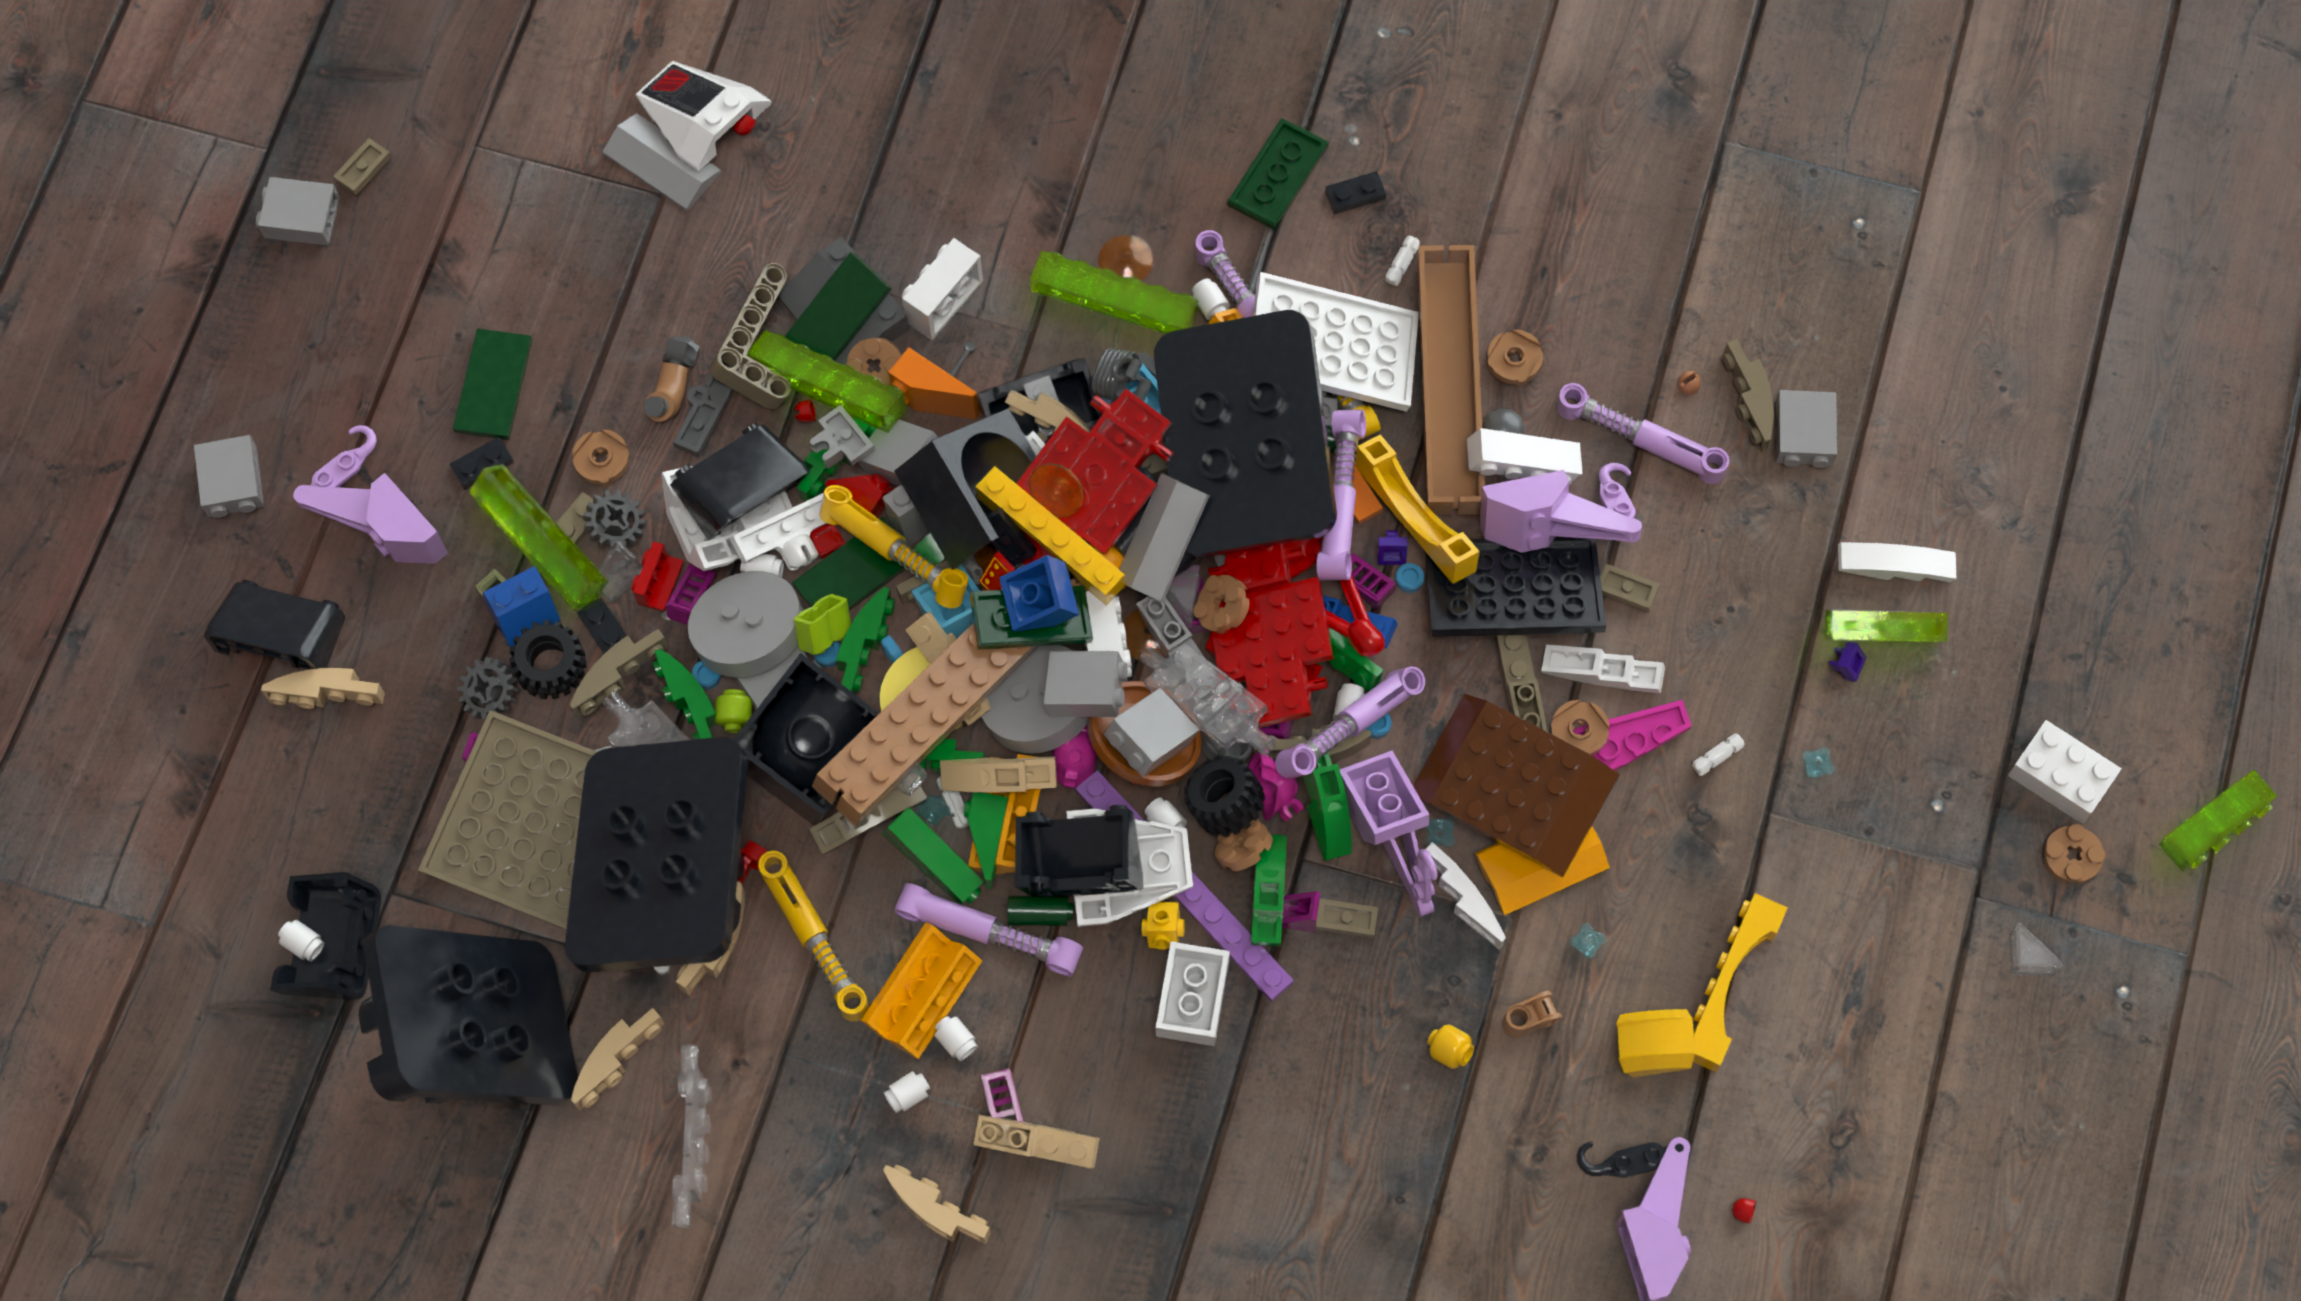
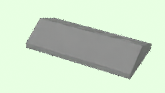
(651, 158)
(1162, 537)

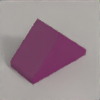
(1300, 911)

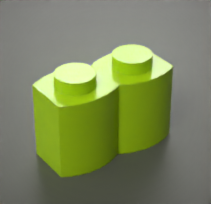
(822, 624)

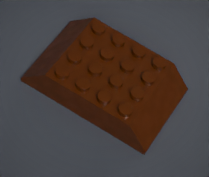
(1515, 783)

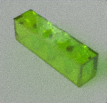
(1886, 626)
(2218, 820)

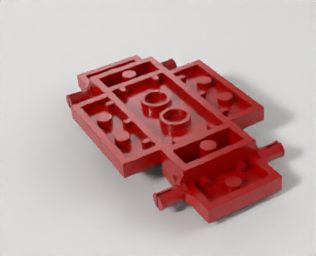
(1106, 467)
(1279, 635)

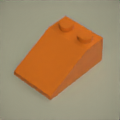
(931, 388)

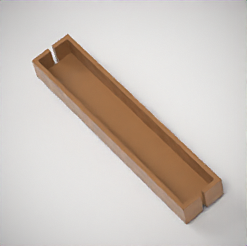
(1449, 377)
(915, 724)

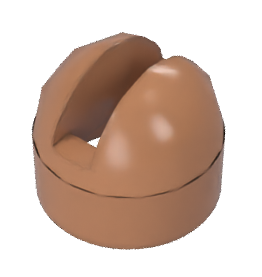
(1691, 387)

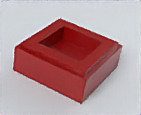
(826, 540)

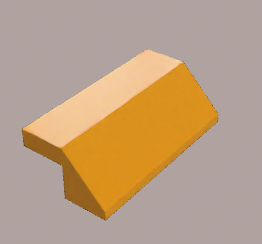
(1018, 805)
(1522, 882)
(921, 990)

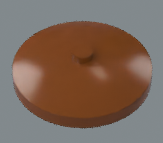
(1165, 774)

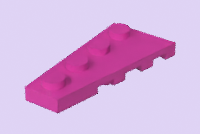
(1641, 733)

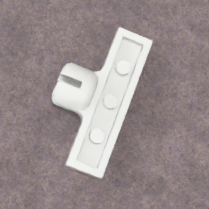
(785, 533)

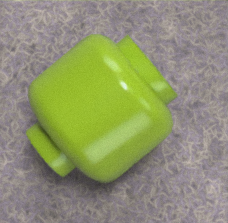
(733, 710)

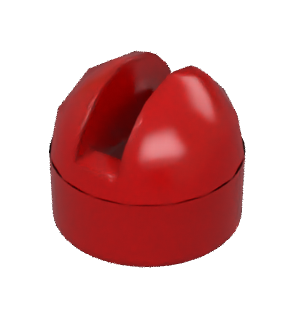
(744, 125)
(806, 410)
(1744, 1209)

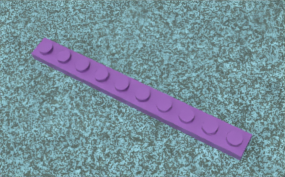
(1205, 908)

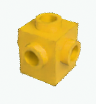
(1163, 925)

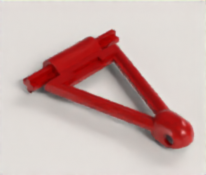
(1361, 632)

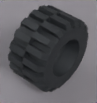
(535, 642)
(1213, 782)

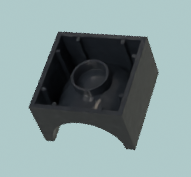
(944, 480)
(799, 733)

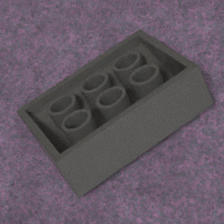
(886, 321)

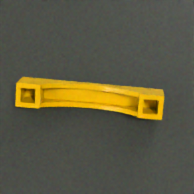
(1448, 549)
(1081, 559)
(1759, 923)

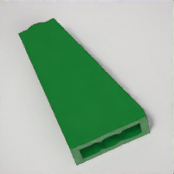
(933, 857)

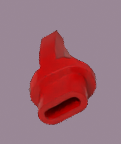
(752, 853)

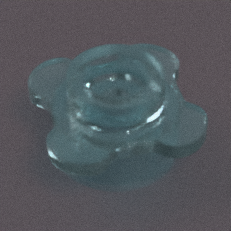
(1815, 770)
(933, 809)
(1443, 825)
(1589, 949)

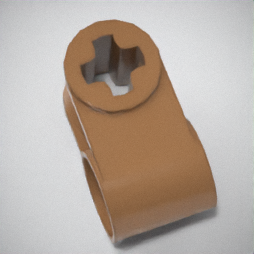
(1536, 1012)

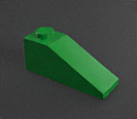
(986, 822)

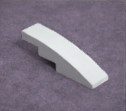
(1896, 560)
(1603, 669)
(1471, 904)

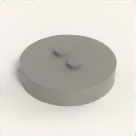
(745, 624)
(1018, 711)

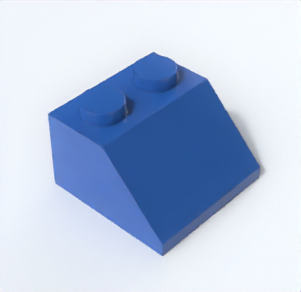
(1039, 594)
(520, 603)

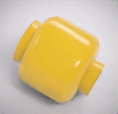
(1450, 1046)

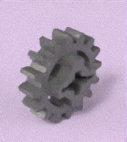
(614, 508)
(487, 688)

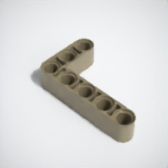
(745, 333)

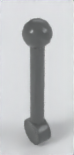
(969, 348)

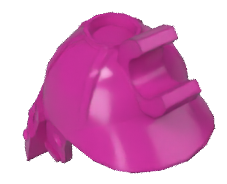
(1075, 760)
(1278, 790)

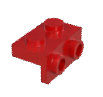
(656, 578)

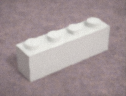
(1521, 455)

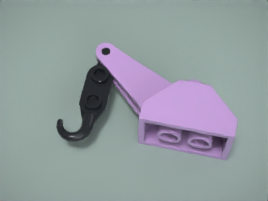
(1650, 1231)

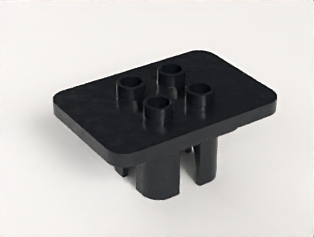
(1248, 430)
(657, 855)
(465, 1018)

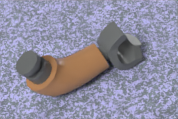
(671, 385)

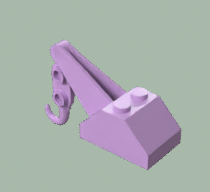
(1537, 508)
(378, 511)
(1388, 807)

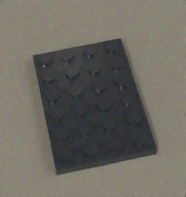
(1520, 592)

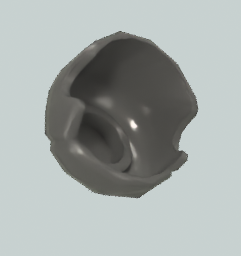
(1503, 420)

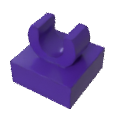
(1392, 549)
(1850, 661)

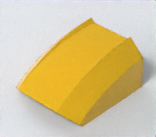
(1655, 1042)

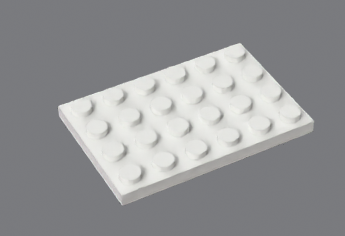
(1360, 343)

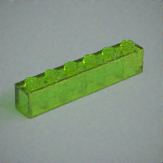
(1112, 294)
(830, 381)
(538, 536)

